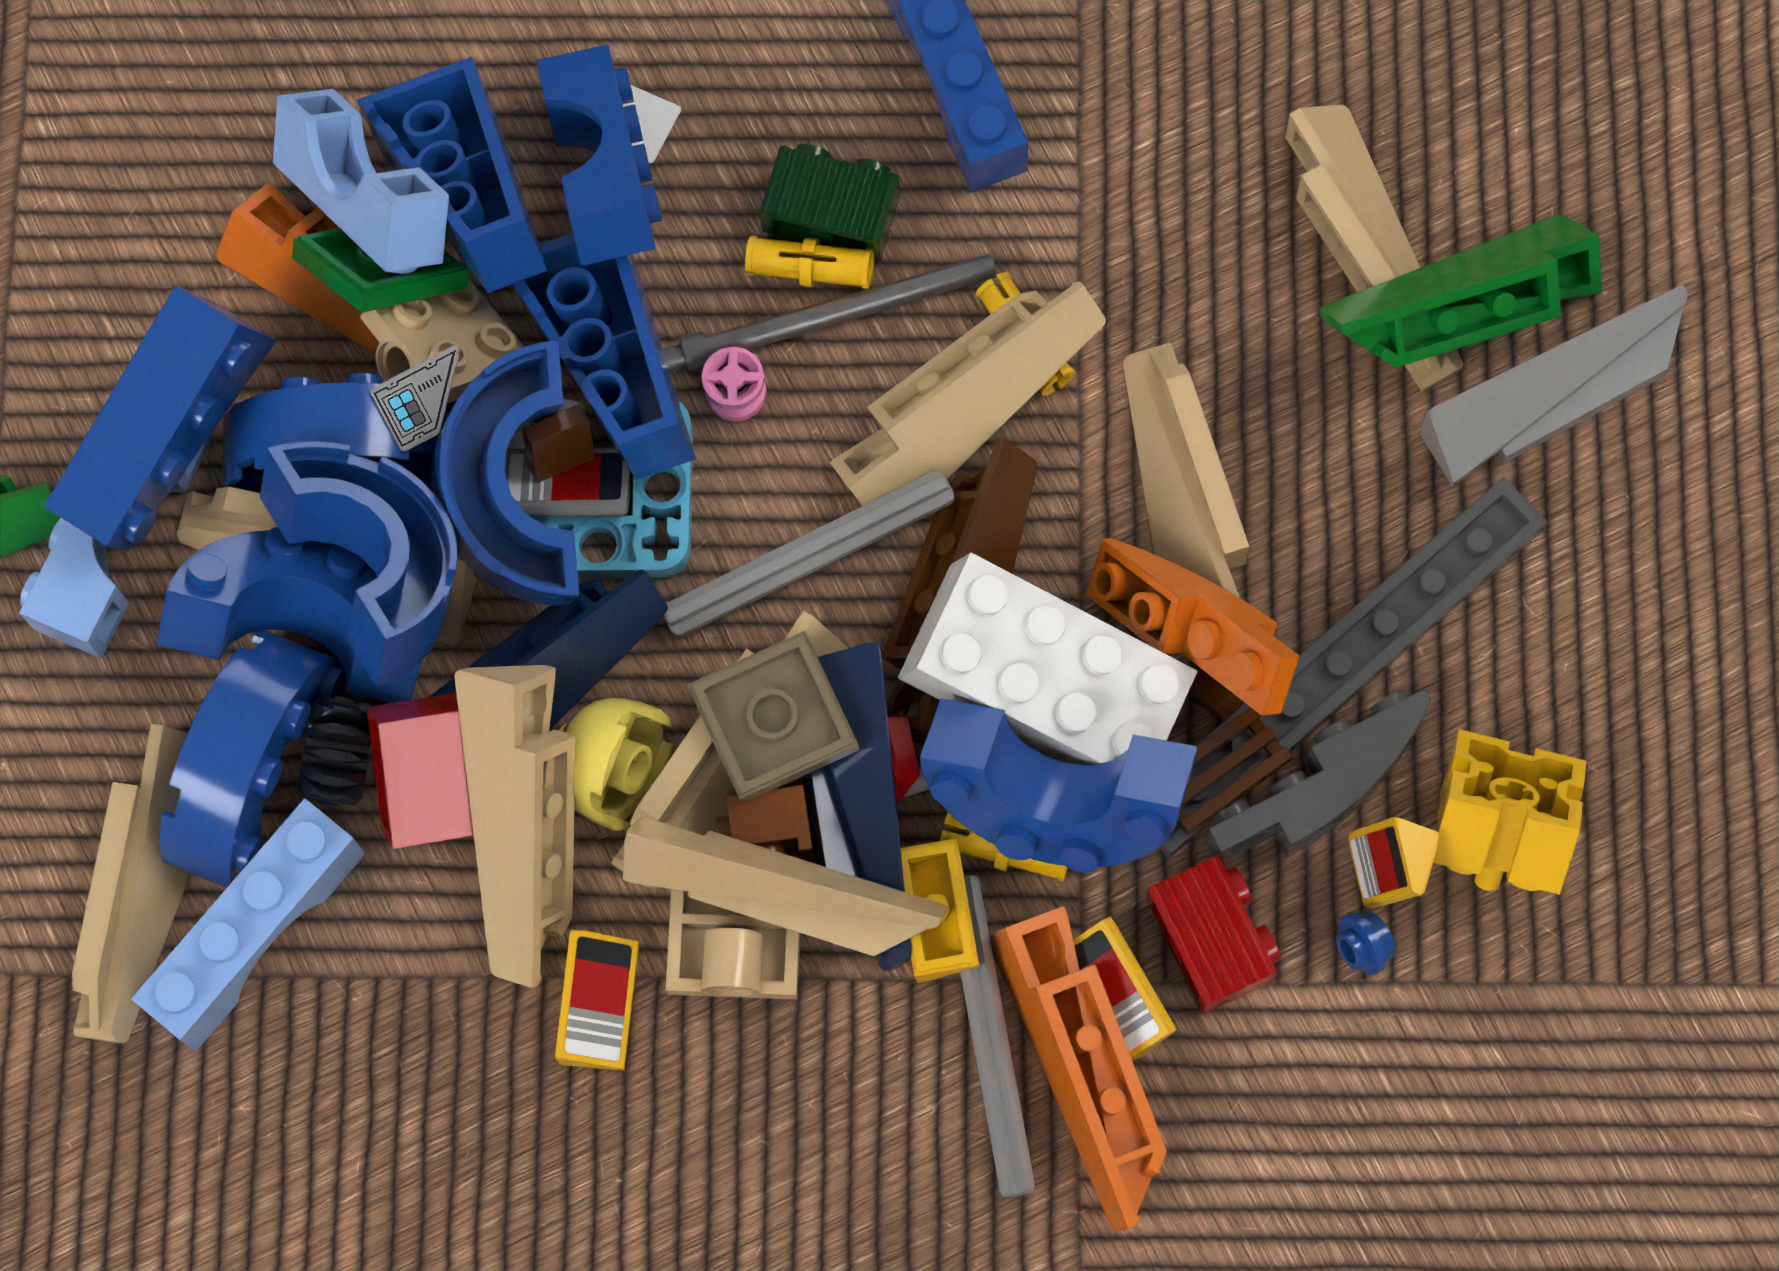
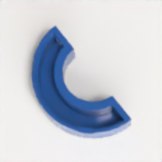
(314, 412)
(471, 481)
(388, 521)
(266, 584)
(236, 750)
(1052, 807)

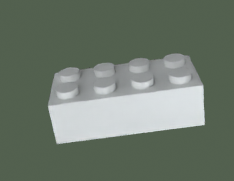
(1054, 669)

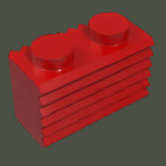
(1213, 934)

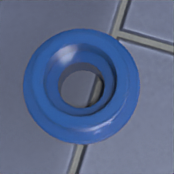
(1365, 942)

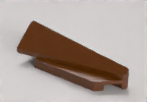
(981, 520)

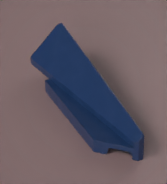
(580, 638)
(854, 797)

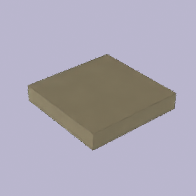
(773, 717)

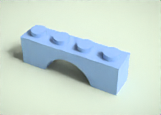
(389, 214)
(74, 592)
(281, 882)

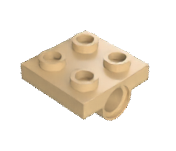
(433, 324)
(728, 953)

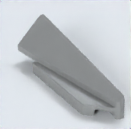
(1554, 389)

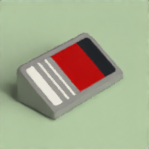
(589, 489)

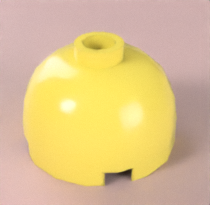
(616, 758)

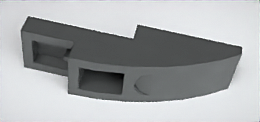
(1346, 771)

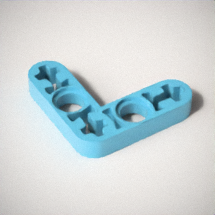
(635, 533)

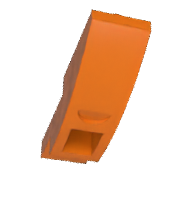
(1197, 618)

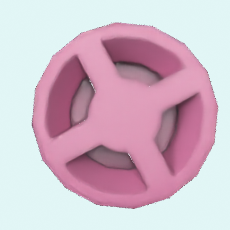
(731, 370)

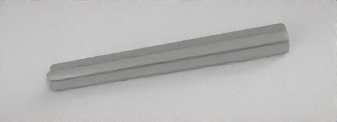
(809, 553)
(995, 1058)

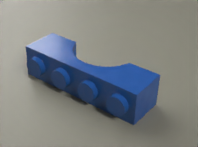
(967, 89)
(604, 195)

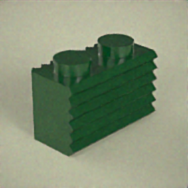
(830, 199)

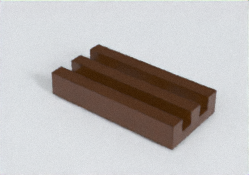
(1263, 738)

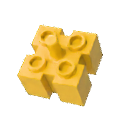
(1509, 814)

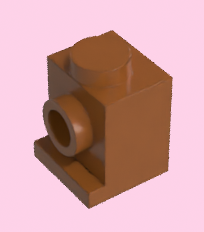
(771, 821)

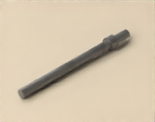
(697, 348)

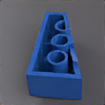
(454, 136)
(610, 352)
(157, 418)

